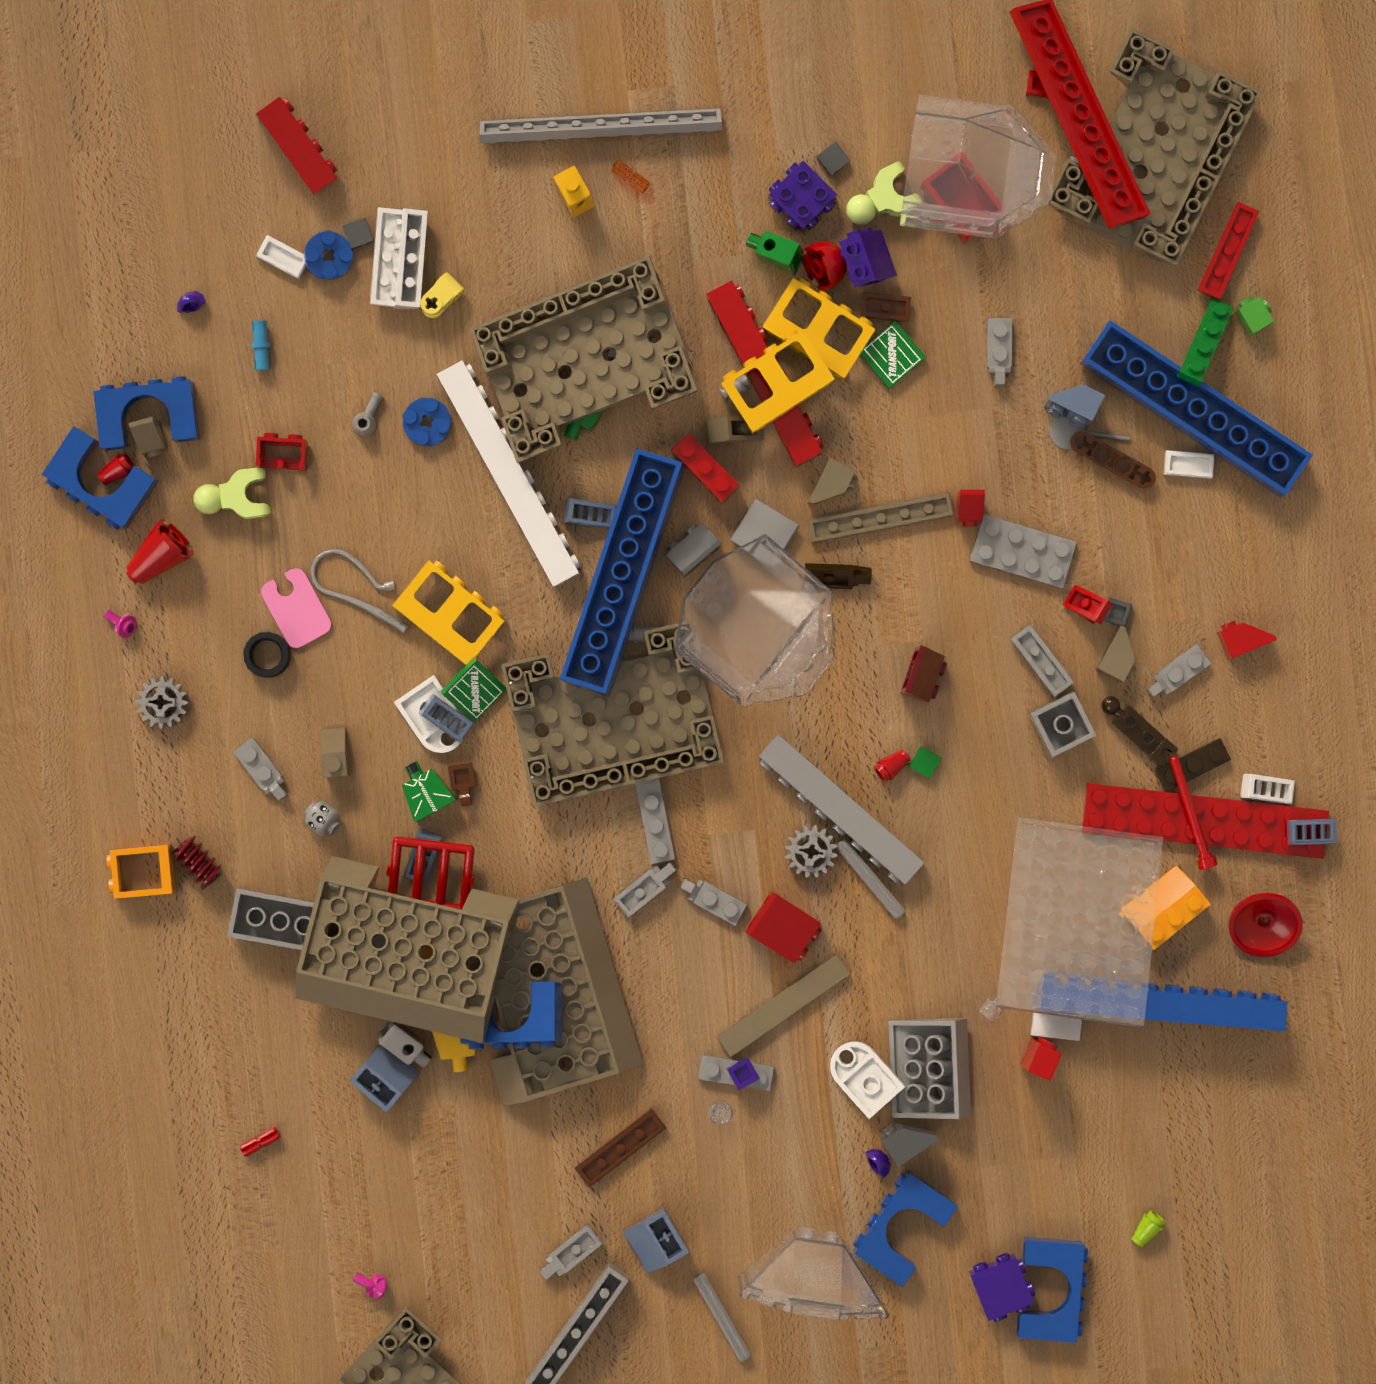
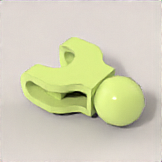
(879, 199)
(232, 495)

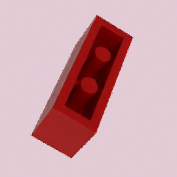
(705, 468)
(1041, 1058)

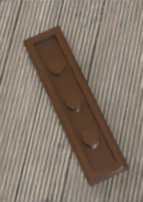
(620, 1147)

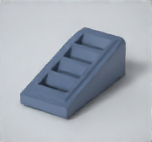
(569, 507)
(451, 711)
(1292, 833)
(426, 835)

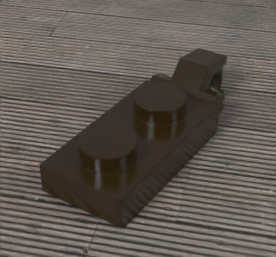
(840, 575)

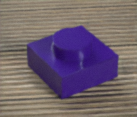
(743, 1073)

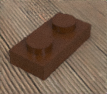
(885, 307)

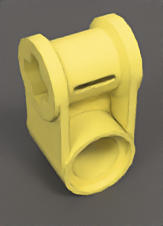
(444, 293)

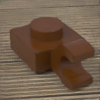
(462, 779)

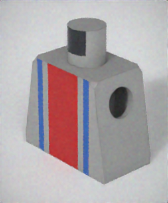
(395, 1036)

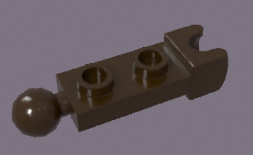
(1138, 730)

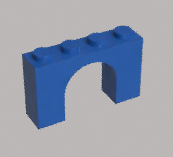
(114, 403)
(65, 472)
(541, 1028)
(909, 1194)
(1063, 1322)

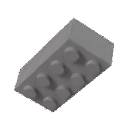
(270, 919)

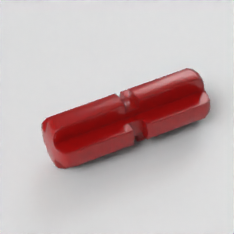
(263, 1140)

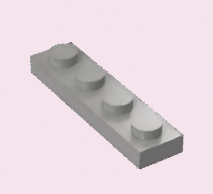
(655, 821)

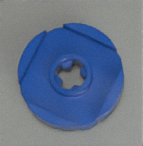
(330, 269)
(440, 426)

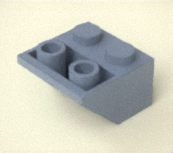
(1076, 404)
(384, 1078)
(656, 1240)

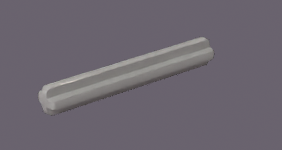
(870, 878)
(722, 1317)

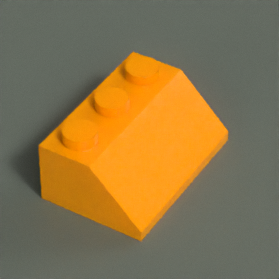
(1176, 905)

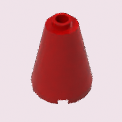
(158, 553)

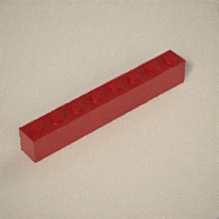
(749, 342)

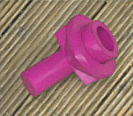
(124, 626)
(375, 1287)

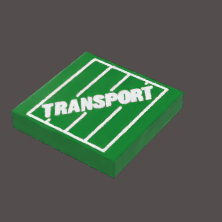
(892, 354)
(473, 690)

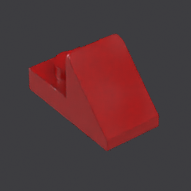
(1087, 605)

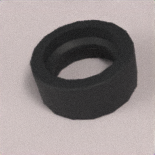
(285, 653)

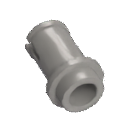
(740, 384)
(637, 633)

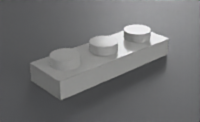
(1042, 660)
(715, 1070)

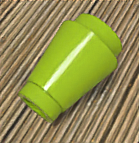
(1148, 1228)

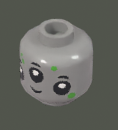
(322, 818)

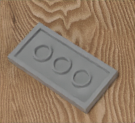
(1023, 551)

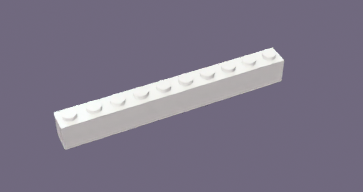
(508, 474)

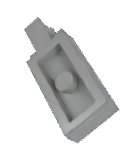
(999, 348)
(1179, 671)
(261, 768)
(644, 889)
(715, 900)
(571, 1252)

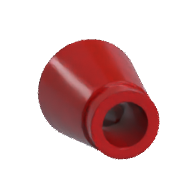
(116, 469)
(891, 765)

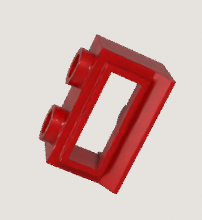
(281, 463)

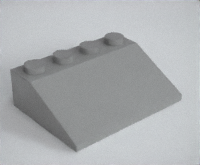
(934, 1067)

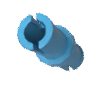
(260, 345)

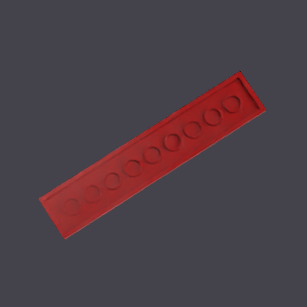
(1080, 113)
(1222, 821)

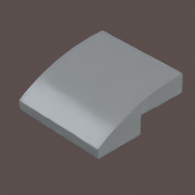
(764, 520)

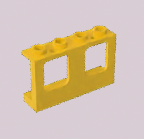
(779, 327)
(785, 393)
(440, 623)

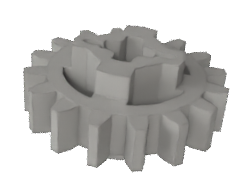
(162, 690)
(812, 840)

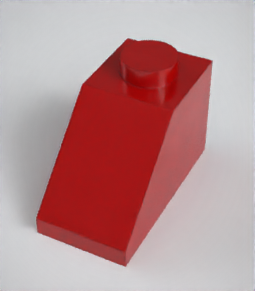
(970, 507)
(1242, 638)

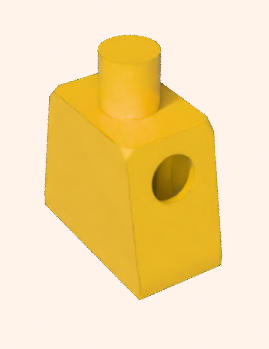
(574, 191)
(451, 1048)

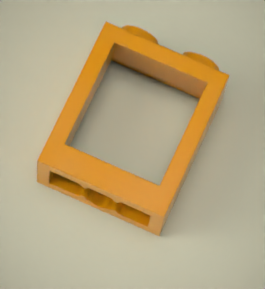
(166, 871)

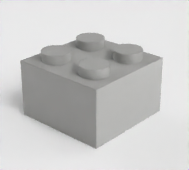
(1062, 724)

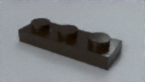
(1195, 763)

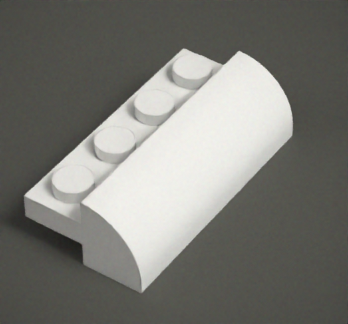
(398, 258)

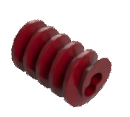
(197, 862)

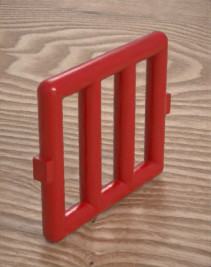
(445, 848)

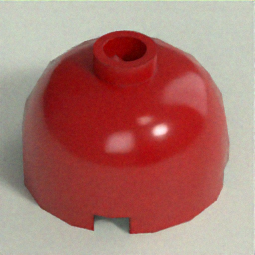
(825, 264)

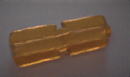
(634, 179)

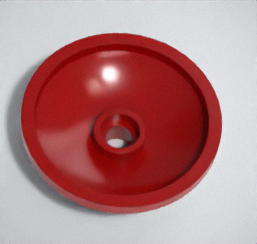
(1265, 935)

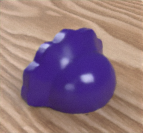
(190, 302)
(878, 1162)

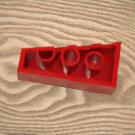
(296, 145)

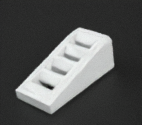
(1252, 788)

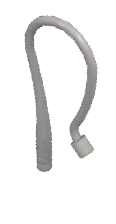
(388, 586)

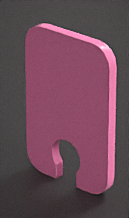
(299, 614)

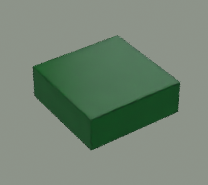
(925, 762)

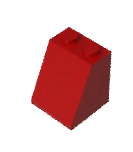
(784, 927)

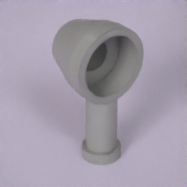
(368, 416)

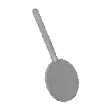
(1062, 431)

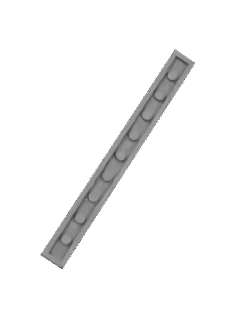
(600, 125)

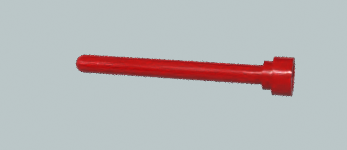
(1205, 857)

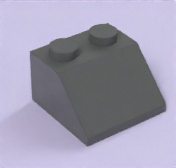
(692, 549)
(906, 1141)

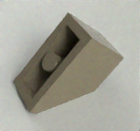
(730, 430)
(148, 437)
(833, 482)
(1118, 657)
(334, 753)

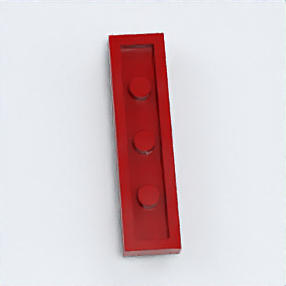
(1228, 250)

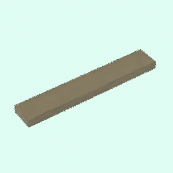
(880, 517)
(783, 1005)

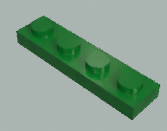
(1205, 341)

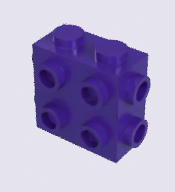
(801, 197)
(867, 257)
(1002, 1286)

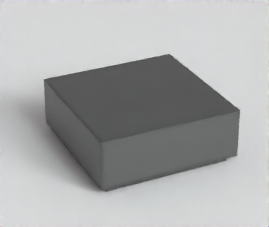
(833, 159)
(358, 234)
(1118, 613)

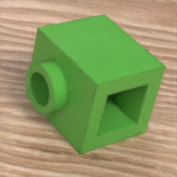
(1254, 315)

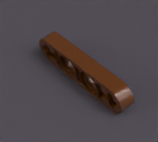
(1114, 456)

